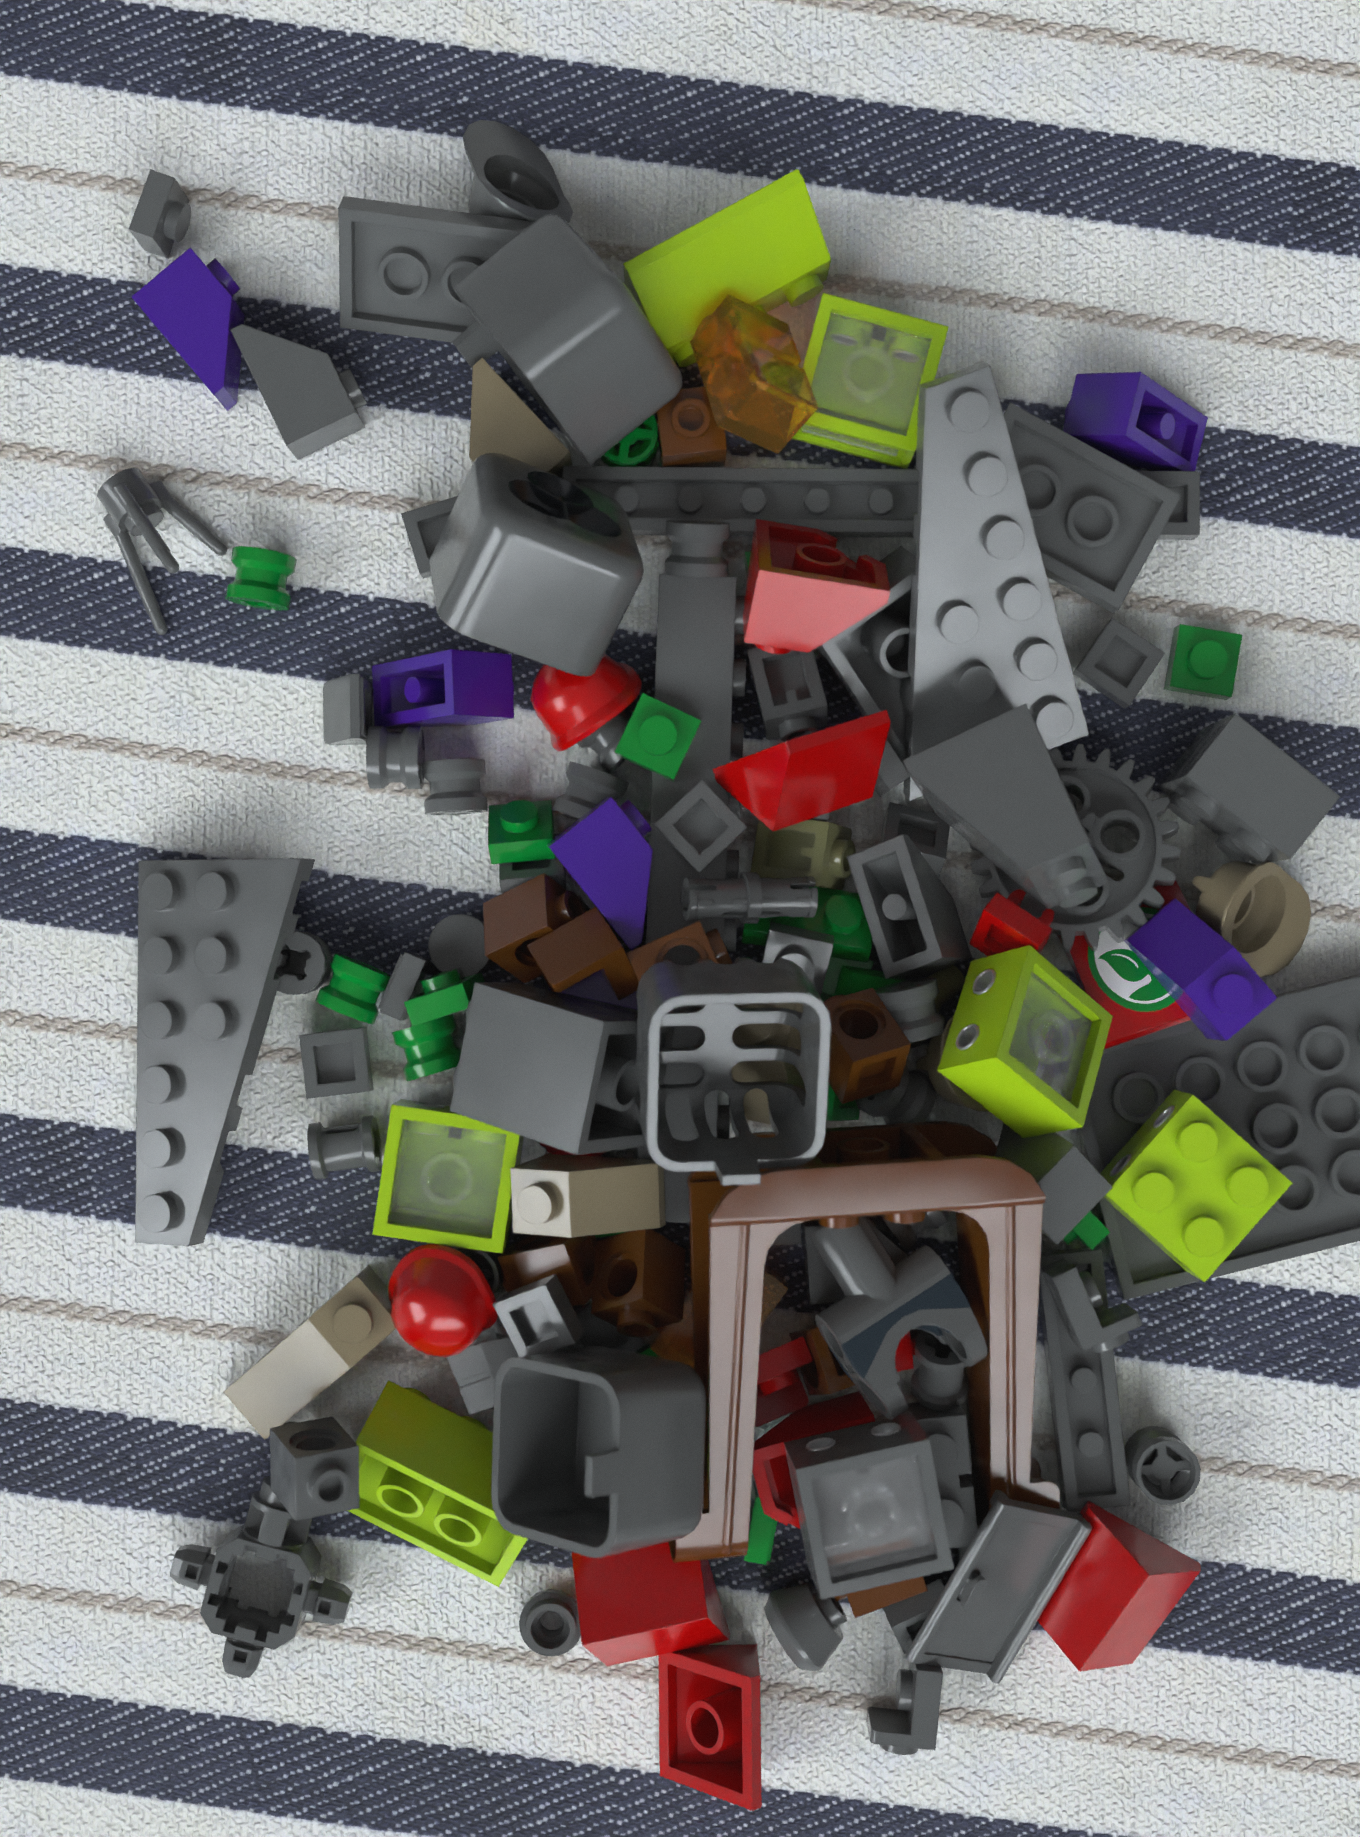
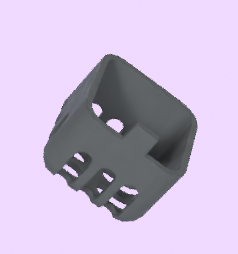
(794, 1115)

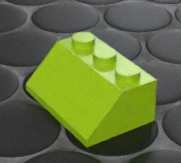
(755, 250)
(431, 1482)

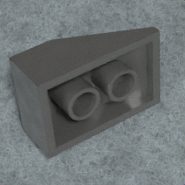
(874, 654)

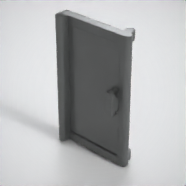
(999, 1587)

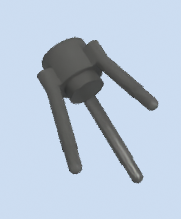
(135, 508)

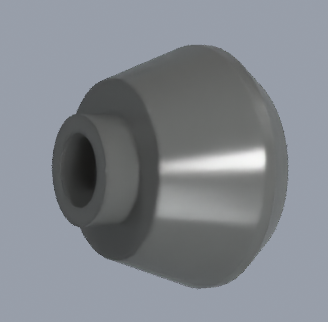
(805, 1624)

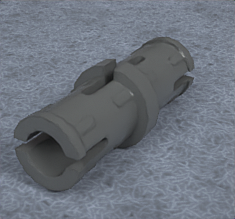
(749, 897)

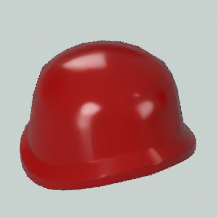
(580, 705)
(440, 1300)

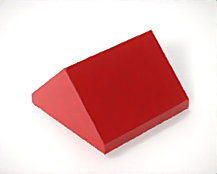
(809, 772)
(1115, 1593)
(646, 1604)
(712, 1721)

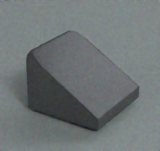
(347, 710)

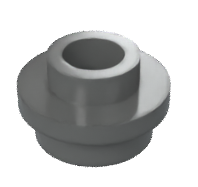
(547, 1641)

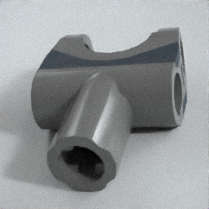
(886, 1303)

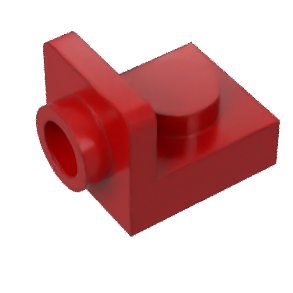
(779, 1383)

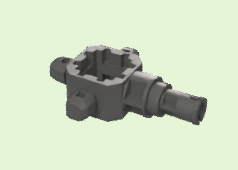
(271, 1535)

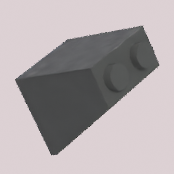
(1012, 806)
(551, 1067)

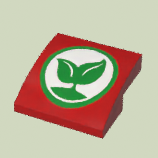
(1124, 983)

